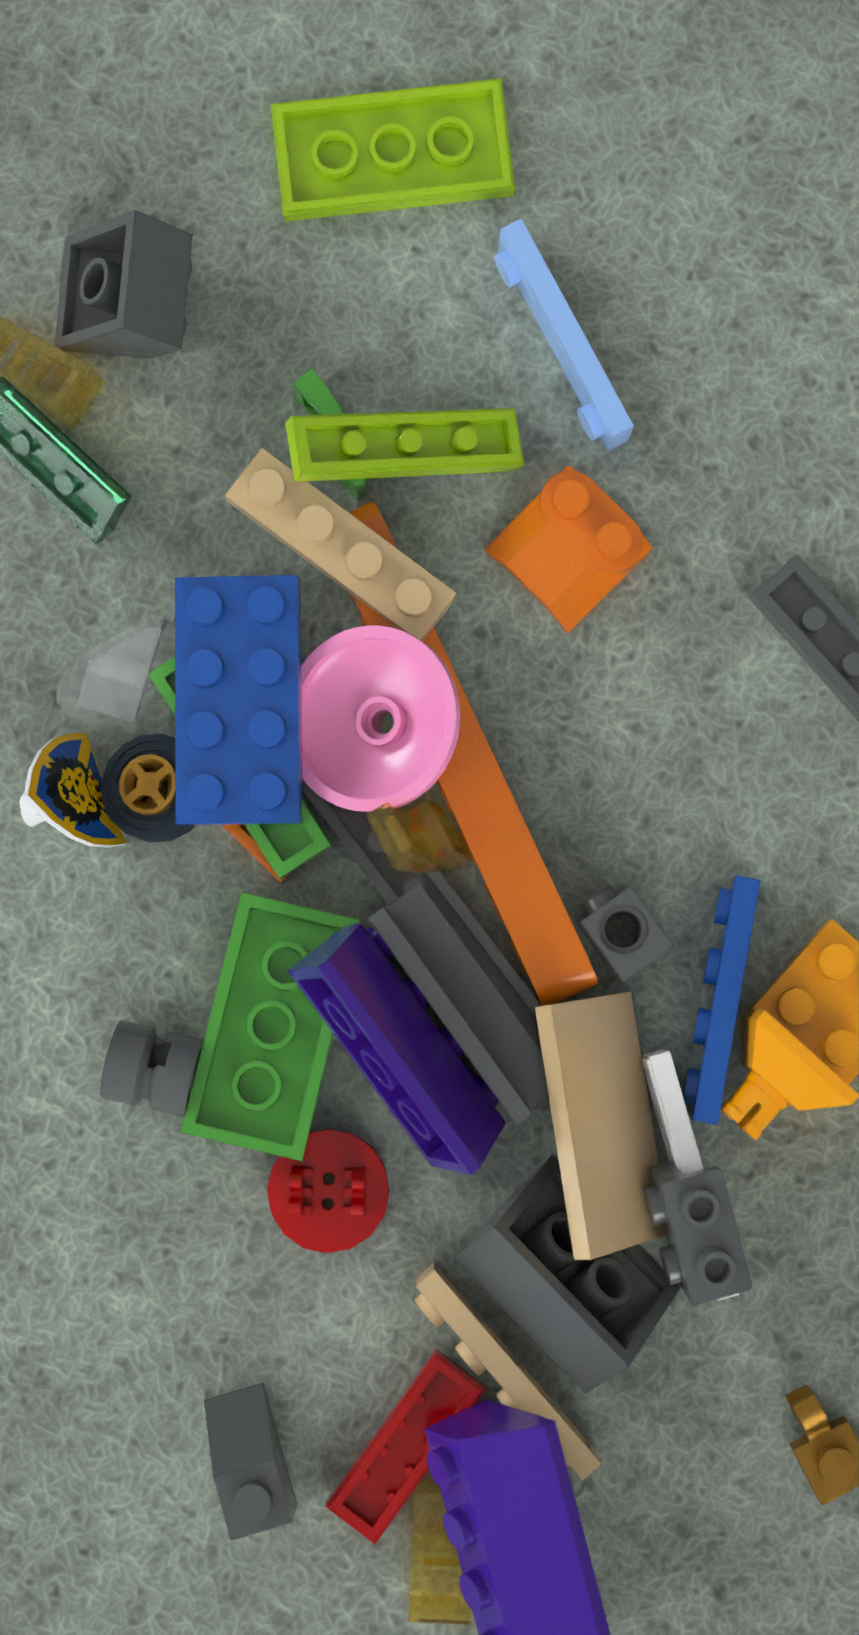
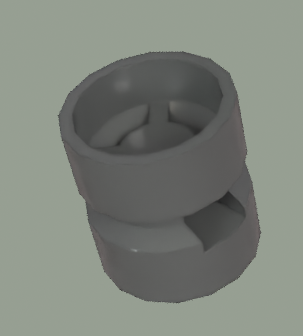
(150, 1067)

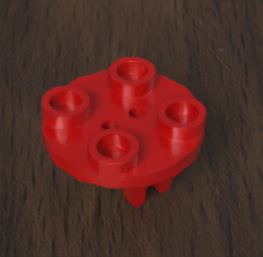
(358, 1192)

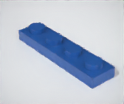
(716, 1025)

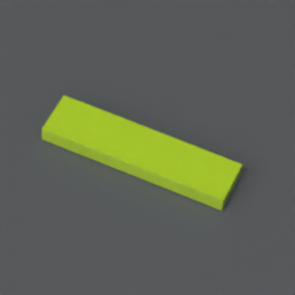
(403, 444)

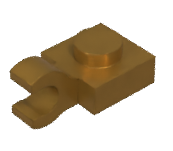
(827, 1450)

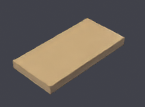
(600, 1121)

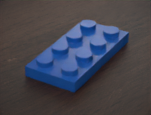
(238, 700)

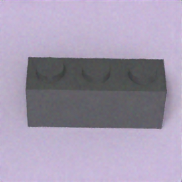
(578, 1311)

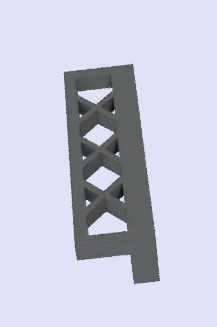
(465, 1000)

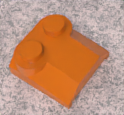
(570, 546)

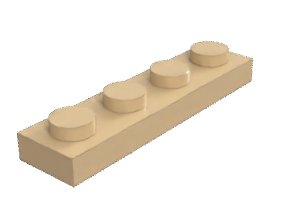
(340, 546)
(485, 1351)

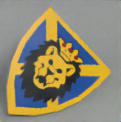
(67, 793)

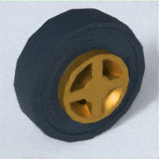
(133, 777)

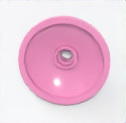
(344, 697)

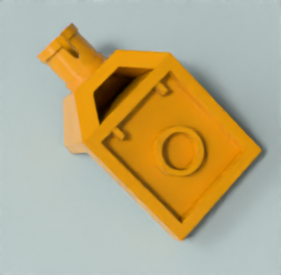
(801, 1035)

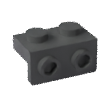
(700, 1231)

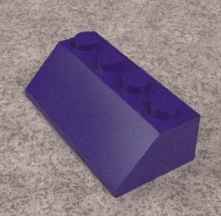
(400, 1048)
(514, 1523)

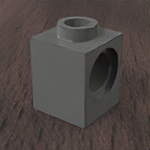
(649, 939)

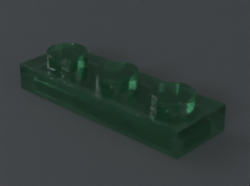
(58, 466)

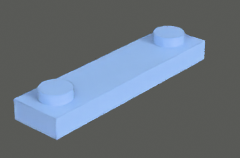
(524, 266)

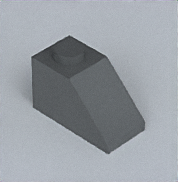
(248, 1462)

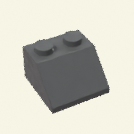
(124, 288)

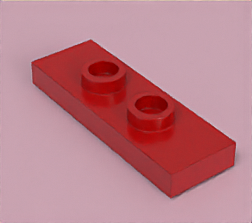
(398, 1451)

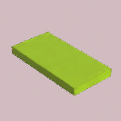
(392, 149)

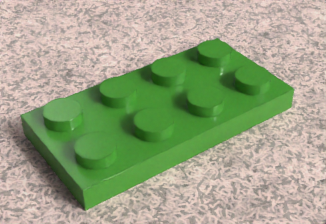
(263, 1035)

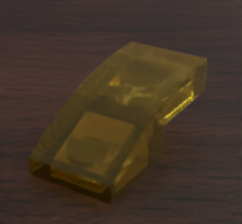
(419, 838)
(434, 1564)

